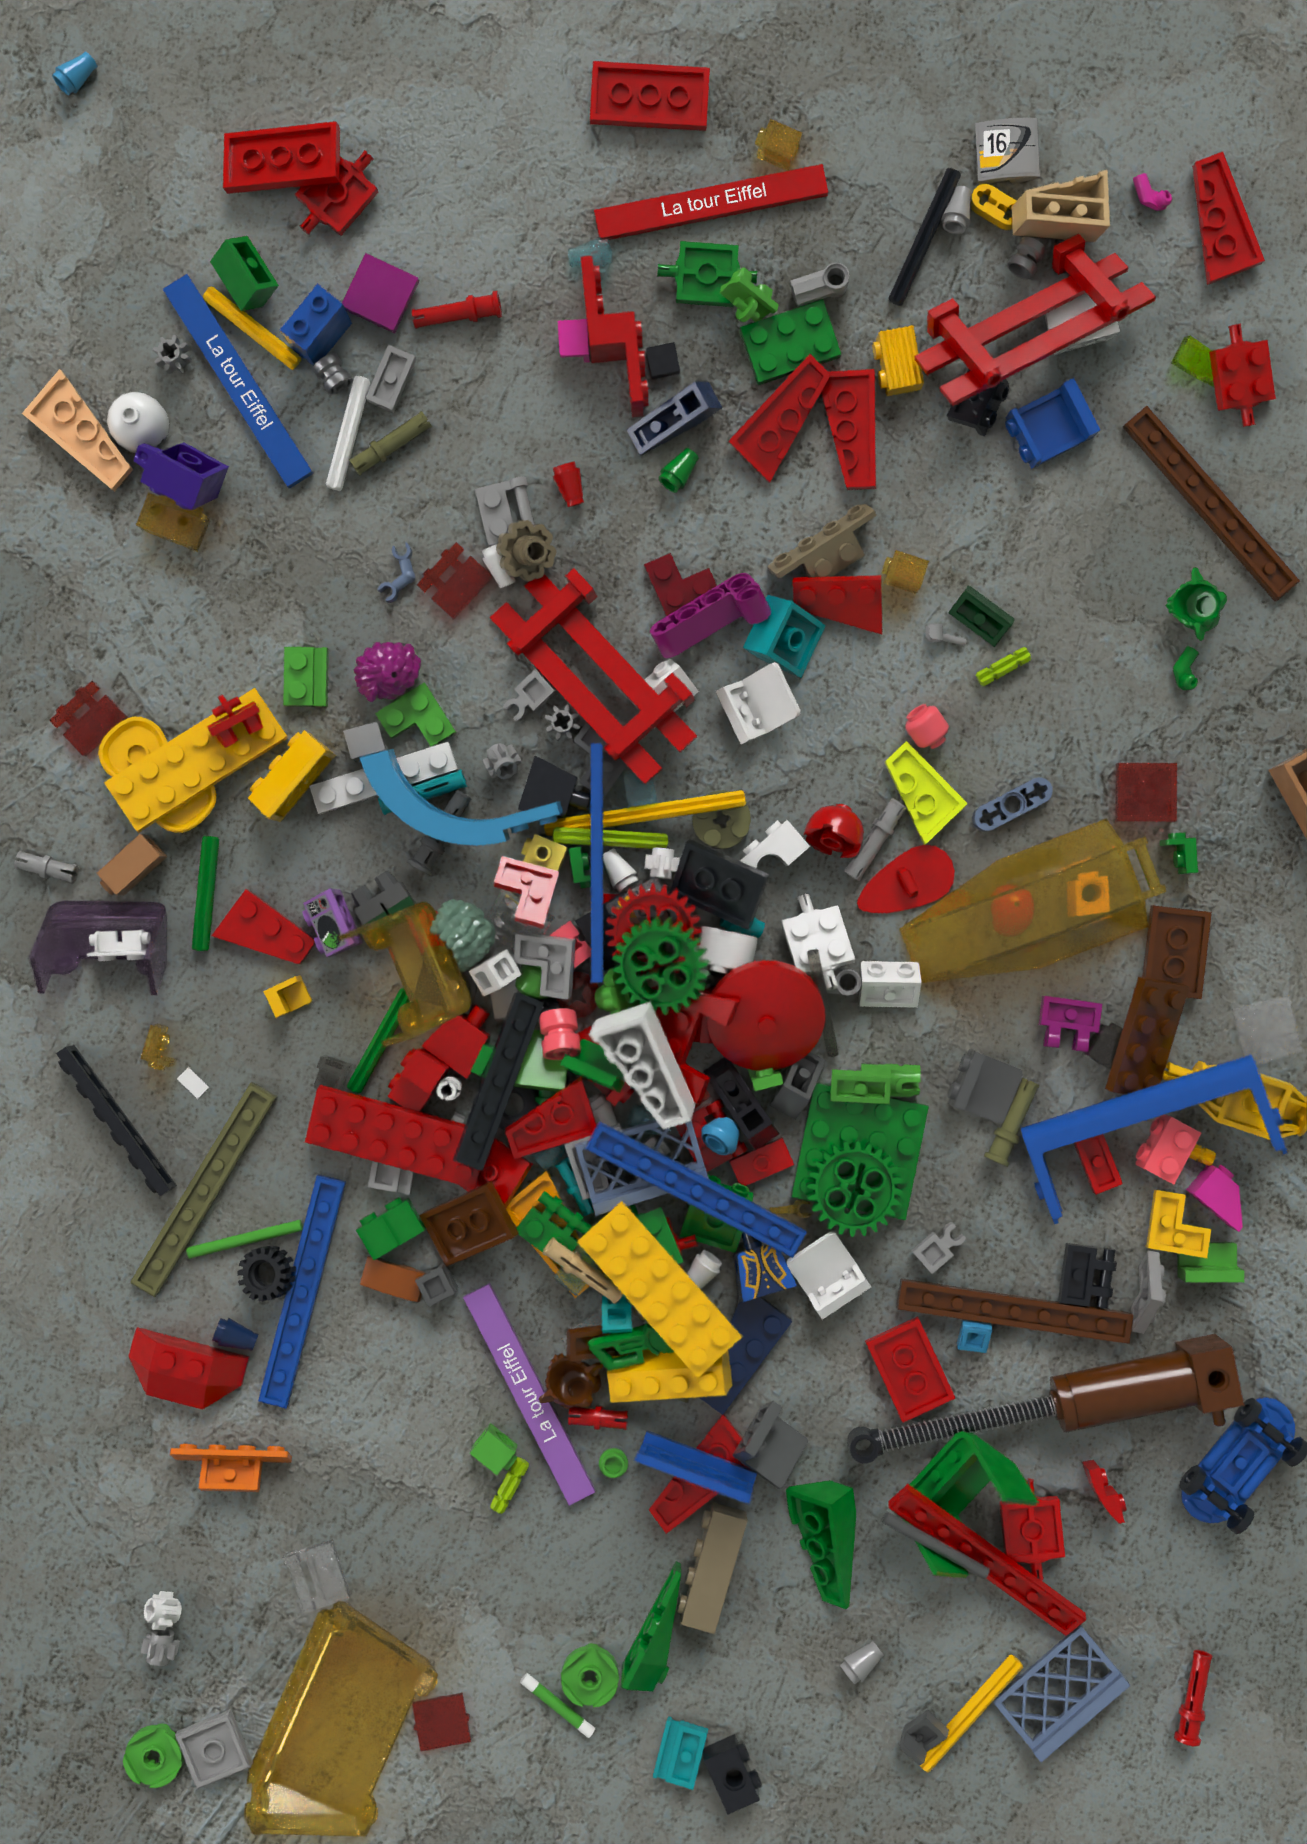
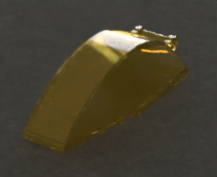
(1035, 907)

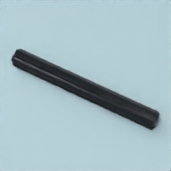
(924, 236)

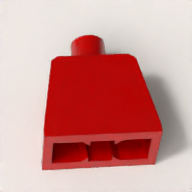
(460, 1040)

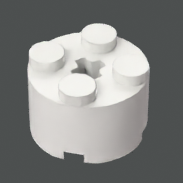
(726, 949)

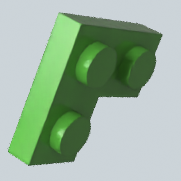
(417, 708)

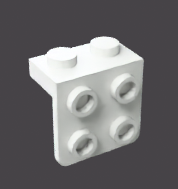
(758, 703)
(828, 1274)

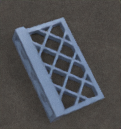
(639, 1189)
(1077, 1714)

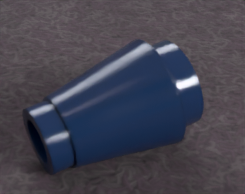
(234, 1335)

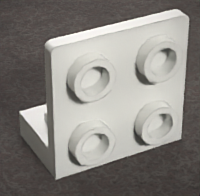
(1073, 309)

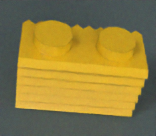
(896, 355)

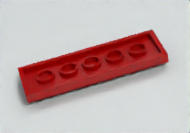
(388, 1135)

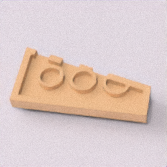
(72, 425)

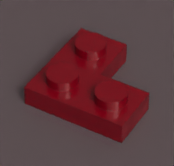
(670, 587)

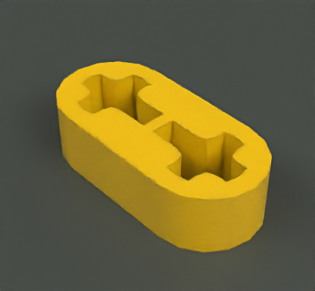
(995, 207)

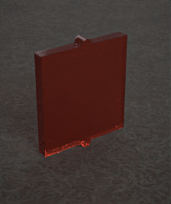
(441, 1721)

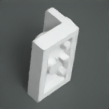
(889, 984)

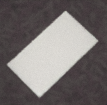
(192, 1082)

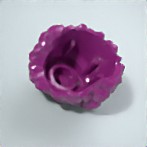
(377, 664)

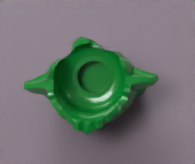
(1197, 604)

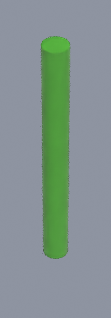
(244, 1239)

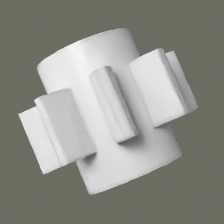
(661, 863)
(162, 1610)

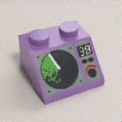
(330, 918)

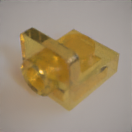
(157, 1041)

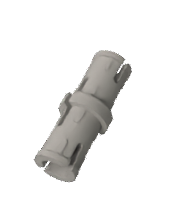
(46, 866)

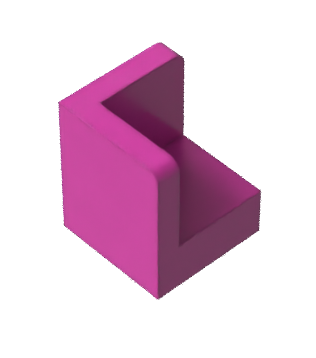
(573, 339)

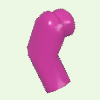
(1148, 197)

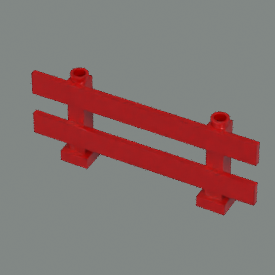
(968, 342)
(655, 709)

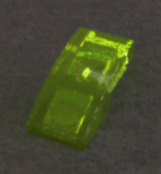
(1194, 360)

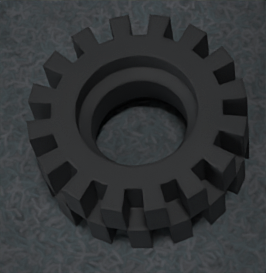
(251, 1276)

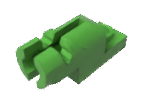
(875, 1083)

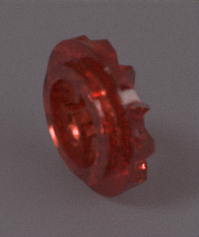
(581, 1008)

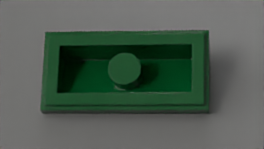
(981, 616)

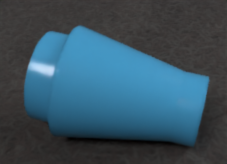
(74, 73)

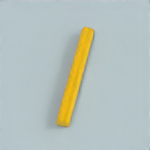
(973, 1709)

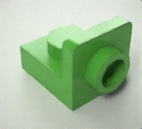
(765, 1078)

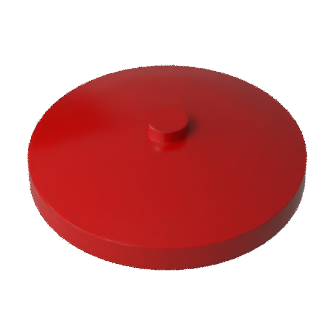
(776, 1015)

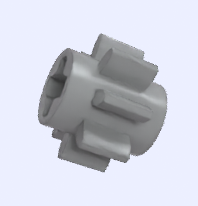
(164, 350)
(554, 721)
(501, 761)
(160, 1647)

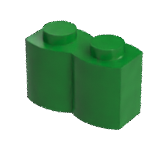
(390, 1228)

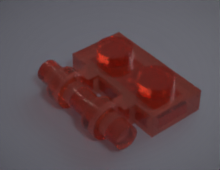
(460, 587)
(92, 727)

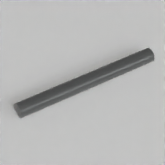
(935, 1545)

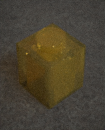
(778, 144)
(904, 571)

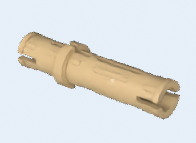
(583, 1270)

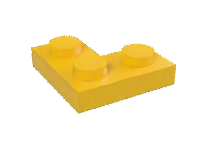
(1167, 1230)

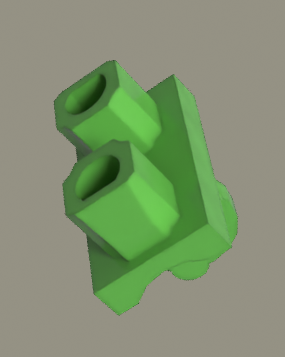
(749, 299)

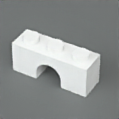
(781, 842)

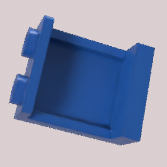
(1052, 424)

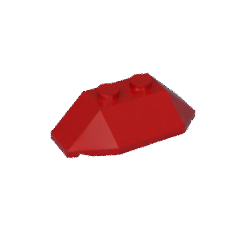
(185, 1369)

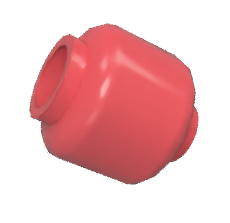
(926, 726)

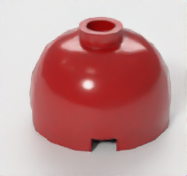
(836, 830)

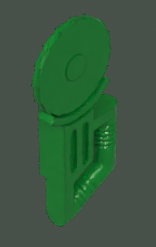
(639, 1339)

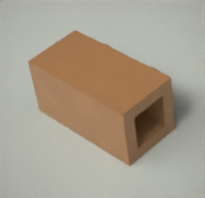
(131, 865)

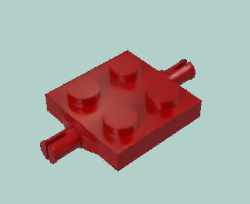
(339, 202)
(1242, 375)
(1033, 1532)

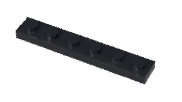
(498, 1081)
(109, 1111)

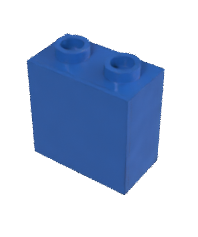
(316, 325)

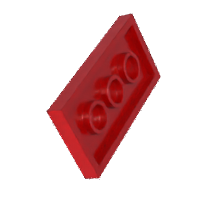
(649, 95)
(281, 157)

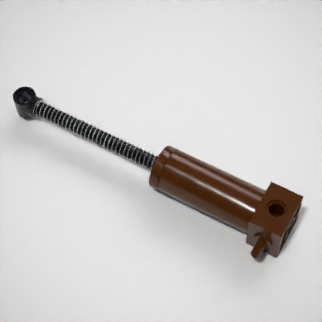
(1195, 1375)

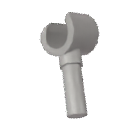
(934, 633)

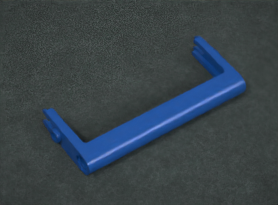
(1142, 1106)

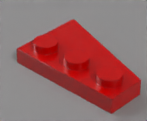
(842, 599)
(554, 1122)

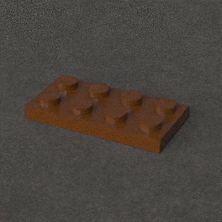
(1147, 1035)

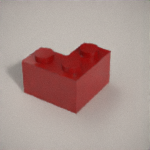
(417, 1080)

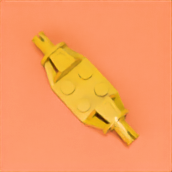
(1241, 1110)

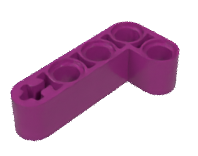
(710, 613)

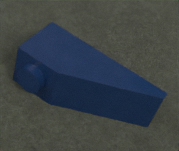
(675, 416)

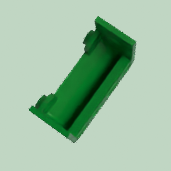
(958, 1477)

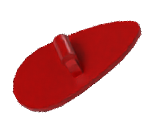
(909, 881)

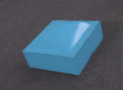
(974, 1336)

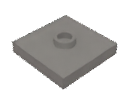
(213, 1749)

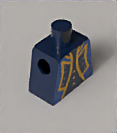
(760, 1270)

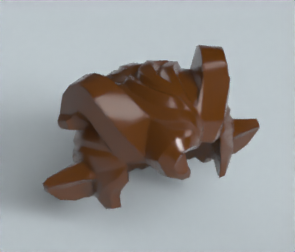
(571, 1382)

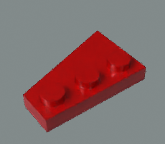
(264, 929)

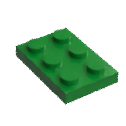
(786, 339)

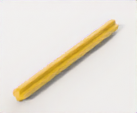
(654, 811)

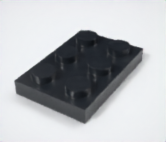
(719, 884)

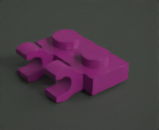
(1069, 1014)

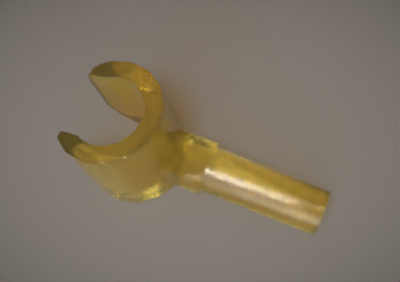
(791, 1209)

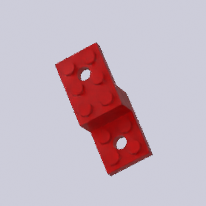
(614, 336)

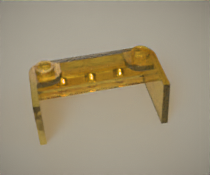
(424, 968)

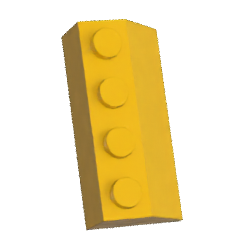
(667, 1378)

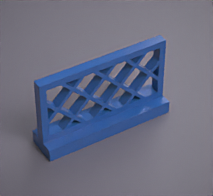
(696, 1466)

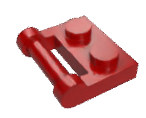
(710, 1158)

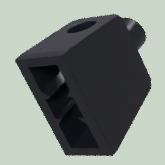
(549, 785)

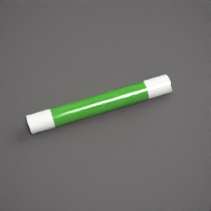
(557, 1705)

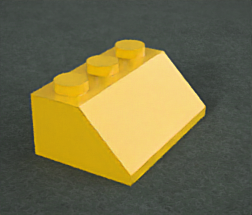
(290, 776)

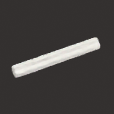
(348, 433)

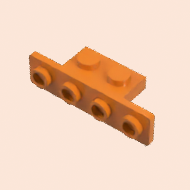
(230, 1469)

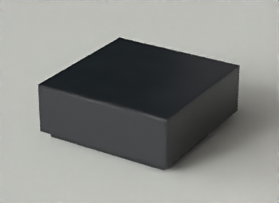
(663, 360)

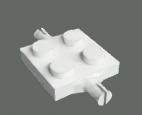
(819, 931)

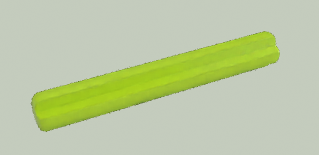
(611, 838)

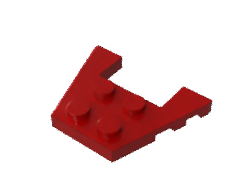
(681, 1030)

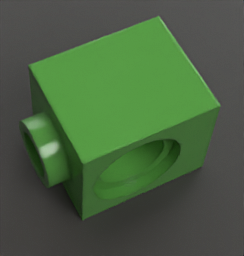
(494, 1450)

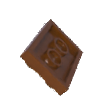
(1177, 947)
(469, 1224)

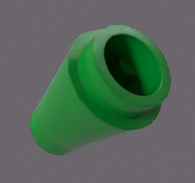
(677, 472)

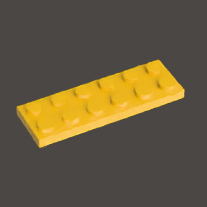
(190, 766)
(659, 1289)

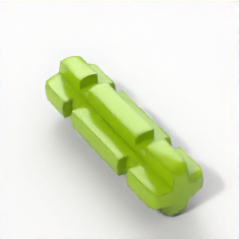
(1003, 666)
(509, 1485)

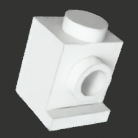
(495, 972)

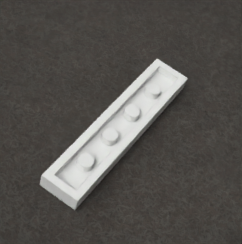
(356, 787)

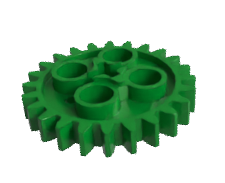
(650, 941)
(880, 1195)

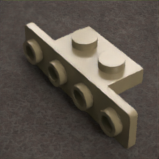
(829, 549)

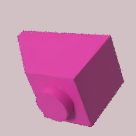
(1218, 1194)

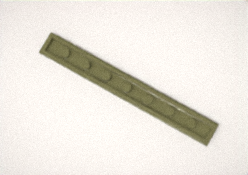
(203, 1189)

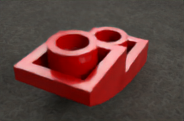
(1107, 1495)

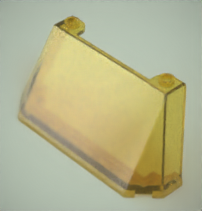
(334, 1728)

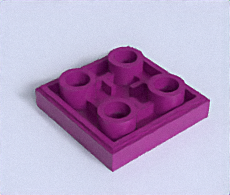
(380, 293)

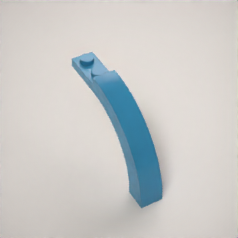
(405, 802)

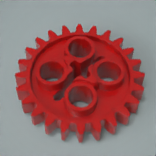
(643, 901)

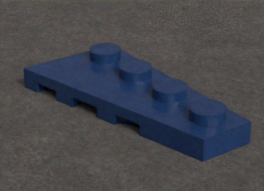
(760, 1329)

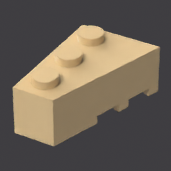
(1064, 209)

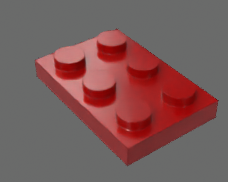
(910, 1369)

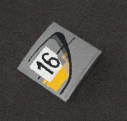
(1008, 150)

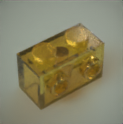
(170, 522)

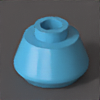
(721, 1135)

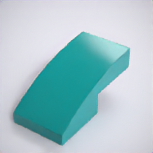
(616, 1316)

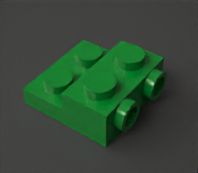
(710, 1229)

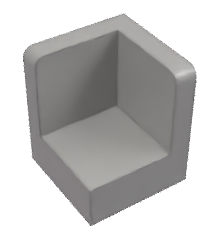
(364, 740)

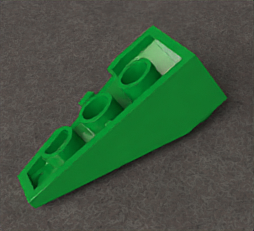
(827, 1524)
(648, 1655)

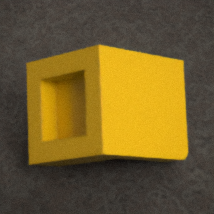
(288, 996)

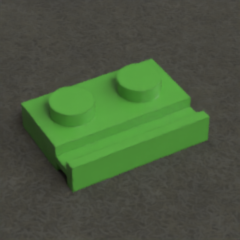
(305, 676)

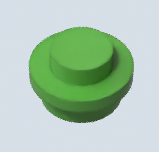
(613, 1463)

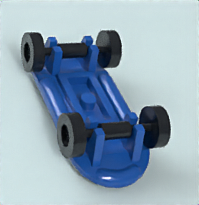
(1240, 1462)

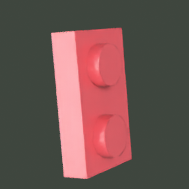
(1167, 1148)

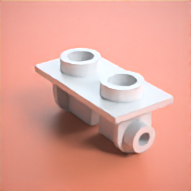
(108, 947)

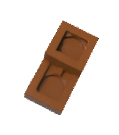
(391, 1279)

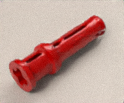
(470, 309)
(1192, 1711)

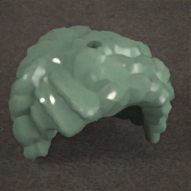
(464, 931)

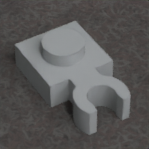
(533, 692)
(935, 1250)

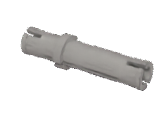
(879, 833)

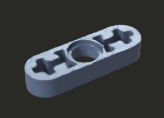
(1027, 788)

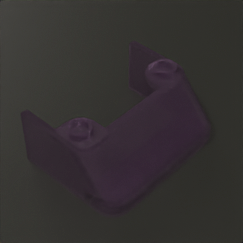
(67, 929)

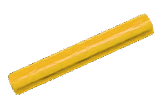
(252, 328)

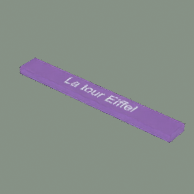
(526, 1391)

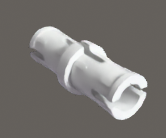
(444, 1093)

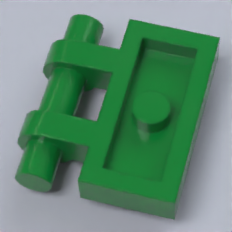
(540, 1229)

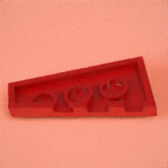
(1224, 225)

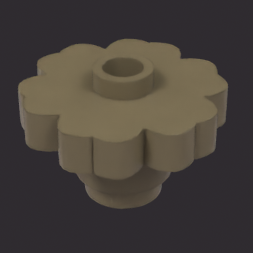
(526, 550)

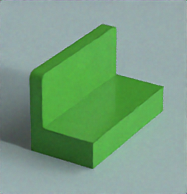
(1217, 1267)

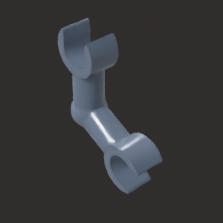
(403, 580)

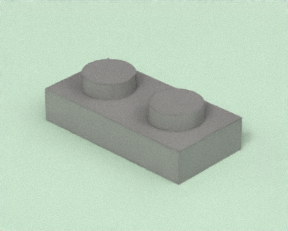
(390, 378)

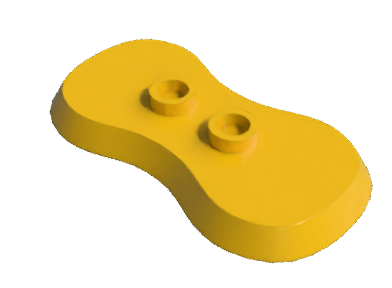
(132, 741)

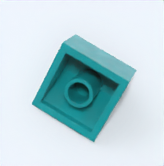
(785, 636)

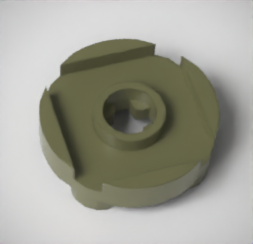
(720, 837)

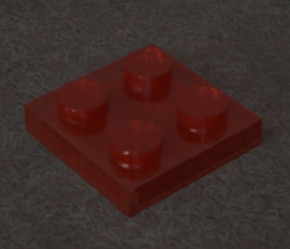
(1146, 792)

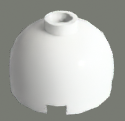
(137, 420)

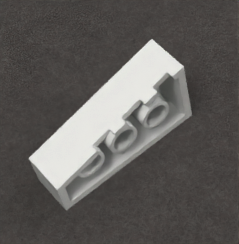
(643, 1055)

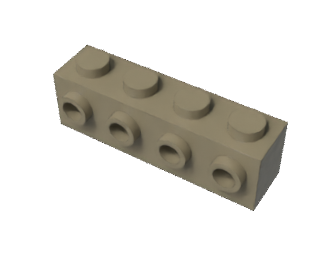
(713, 1567)

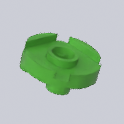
(593, 1659)
(149, 1772)

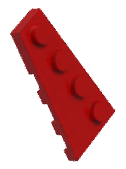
(852, 420)
(773, 427)
(683, 1497)

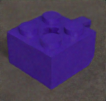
(181, 474)

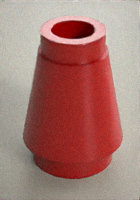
(569, 483)

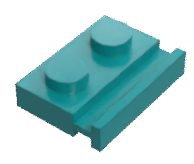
(680, 1753)

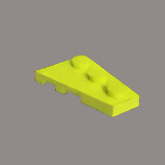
(924, 792)

